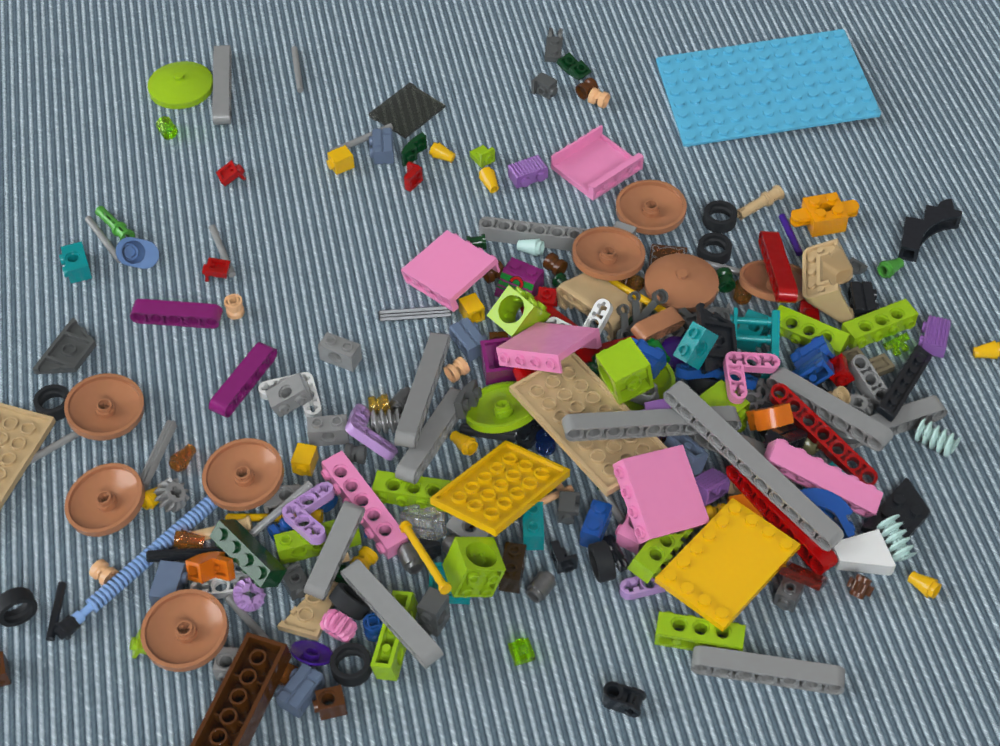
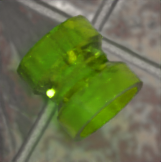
(166, 127)

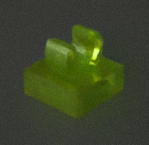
(898, 342)
(521, 651)

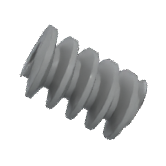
(385, 421)

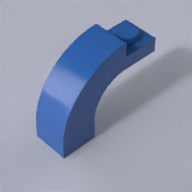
(833, 507)

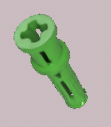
(118, 228)

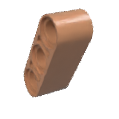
(658, 325)

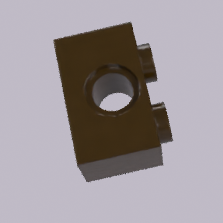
(514, 561)

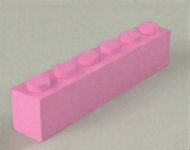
(814, 473)

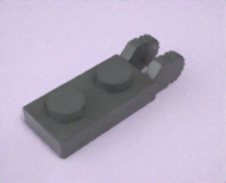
(553, 46)

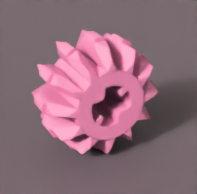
(338, 625)

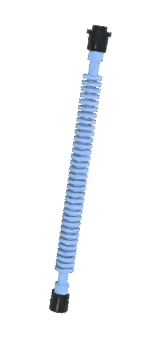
(134, 568)

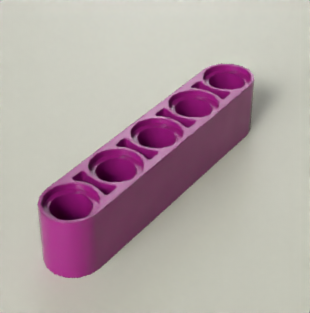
(176, 313)
(242, 379)

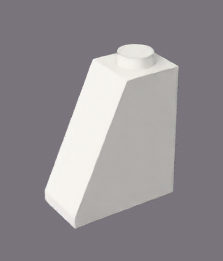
(865, 554)

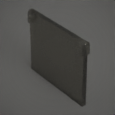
(407, 110)

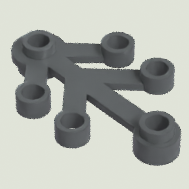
(636, 315)

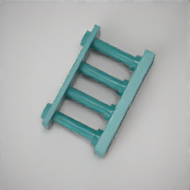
(771, 339)

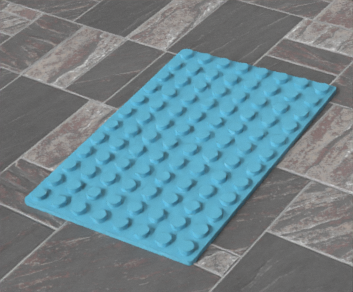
(766, 87)

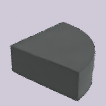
(858, 267)

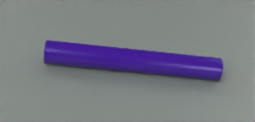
(790, 234)

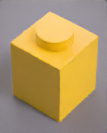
(340, 160)
(472, 308)
(304, 459)

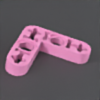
(740, 367)

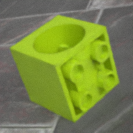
(507, 306)
(625, 370)
(717, 396)
(473, 567)

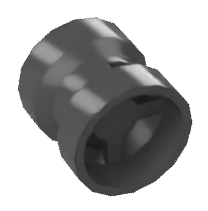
(356, 453)

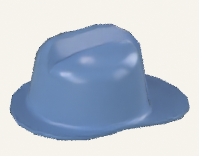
(137, 252)

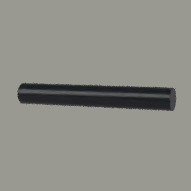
(56, 610)

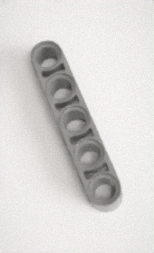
(334, 550)

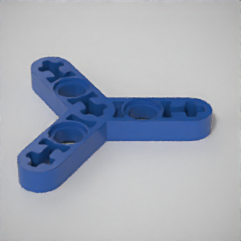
(688, 372)

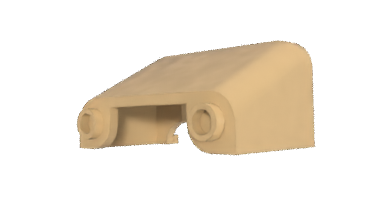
(823, 271)
(585, 291)

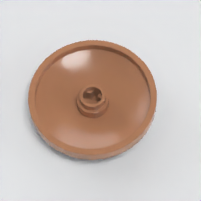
(651, 206)
(608, 253)
(685, 279)
(755, 280)
(104, 406)
(243, 474)
(104, 499)
(184, 630)

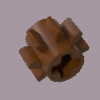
(860, 586)

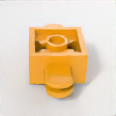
(824, 214)

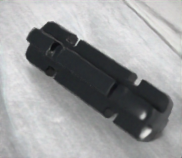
(622, 563)

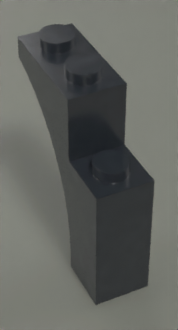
(918, 230)

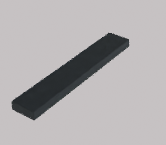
(903, 383)

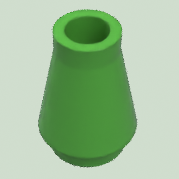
(889, 267)

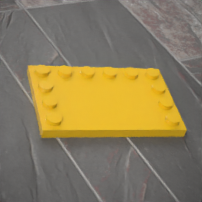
(500, 487)
(727, 564)

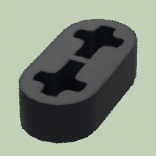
(527, 431)

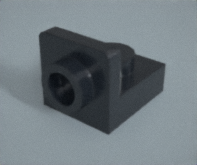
(432, 547)
(560, 559)

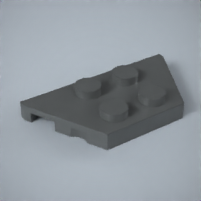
(66, 351)

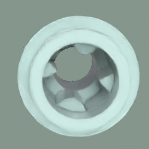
(531, 246)

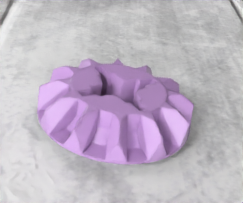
(244, 601)

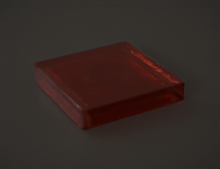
(803, 576)

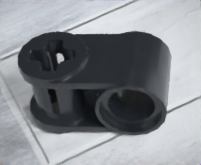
(624, 700)

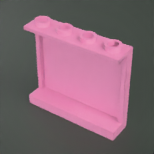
(595, 163)
(448, 269)
(545, 345)
(660, 493)

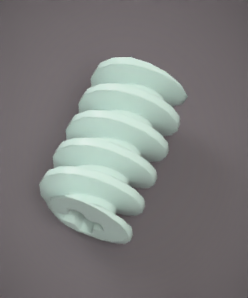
(936, 438)
(894, 538)

